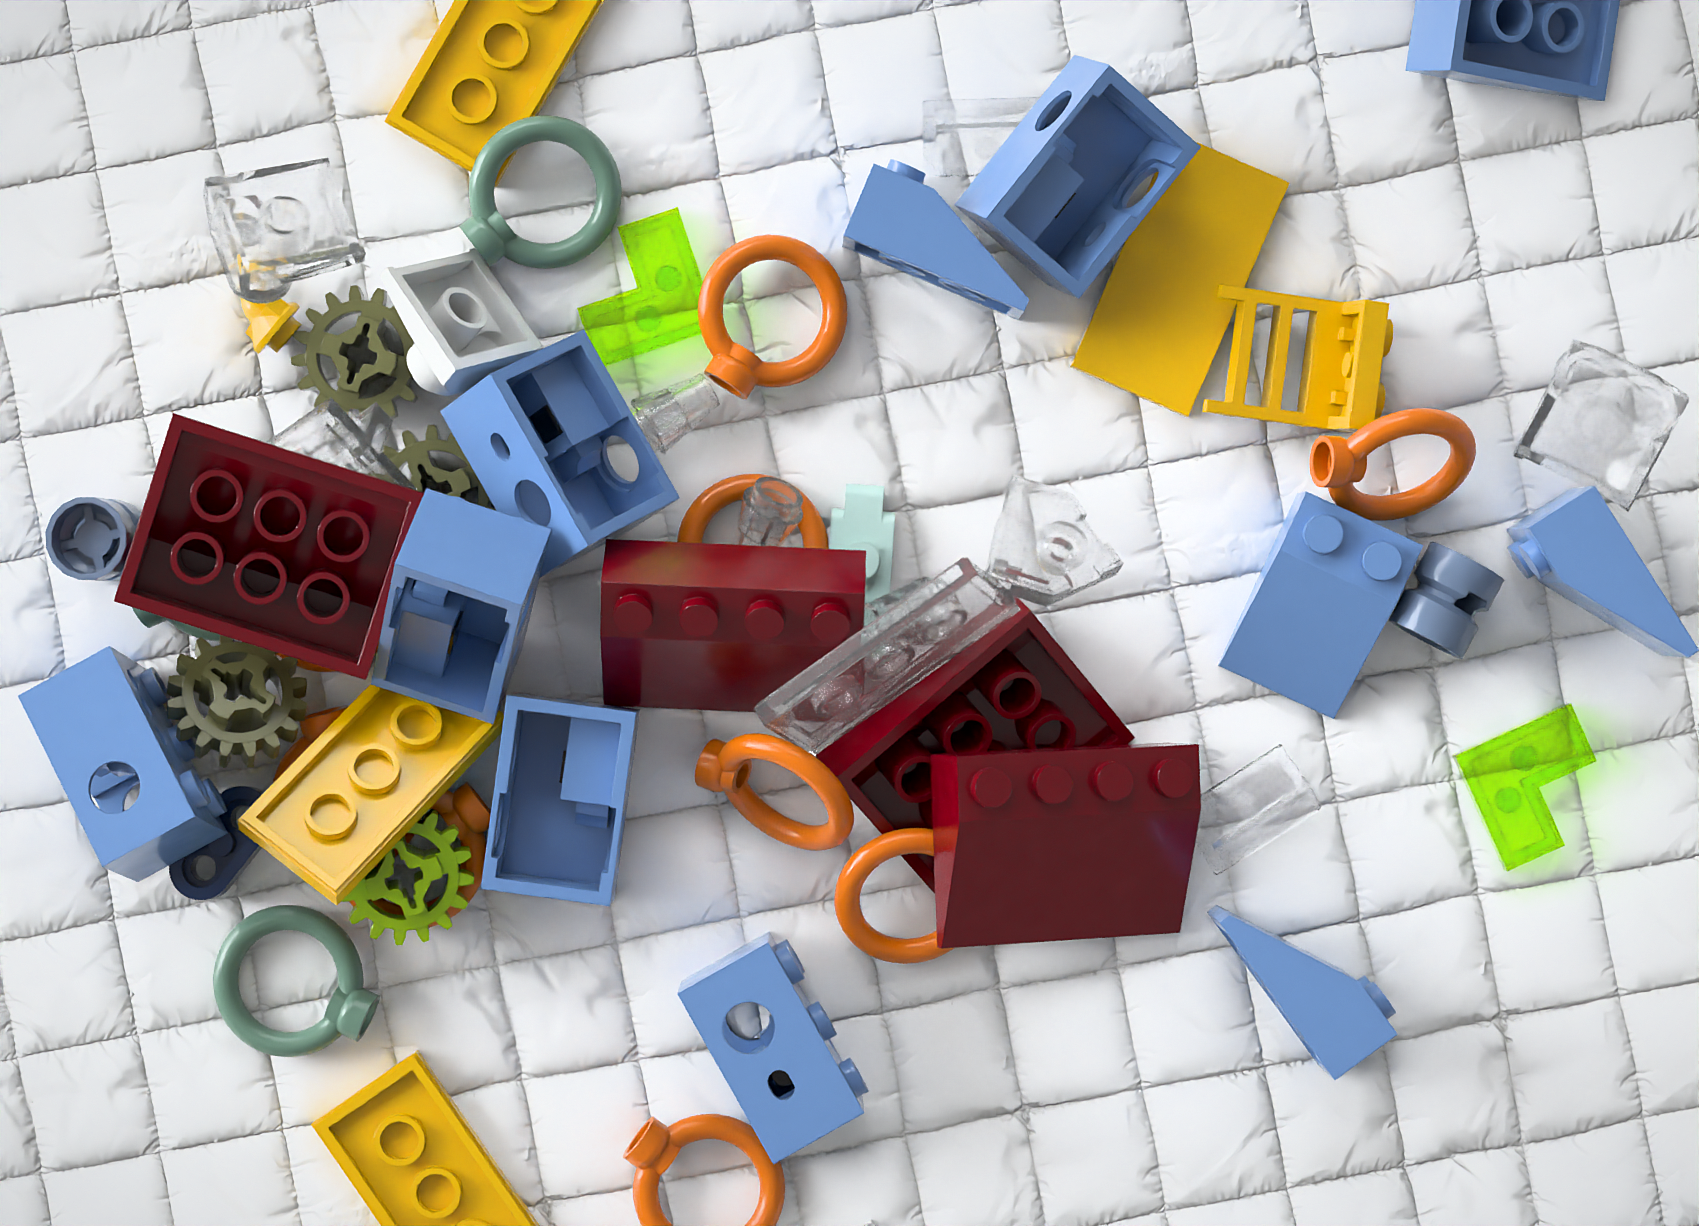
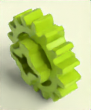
(433, 865)

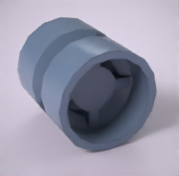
(91, 537)
(1446, 600)

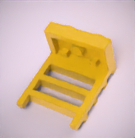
(1339, 367)

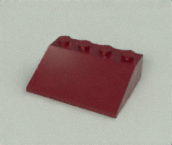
(267, 546)
(720, 620)
(994, 696)
(1063, 842)

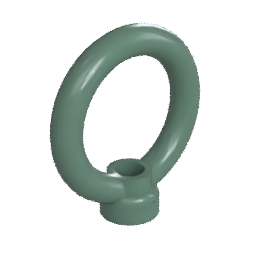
(491, 232)
(348, 1009)

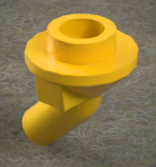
(271, 323)

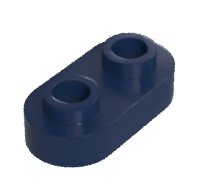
(230, 852)

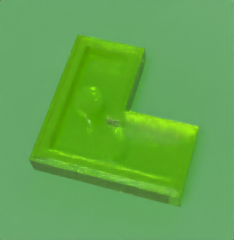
(666, 295)
(1506, 778)

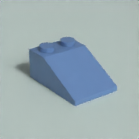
(1517, 44)
(920, 235)
(1589, 560)
(1319, 603)
(1324, 1005)

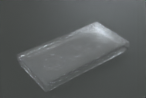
(887, 657)

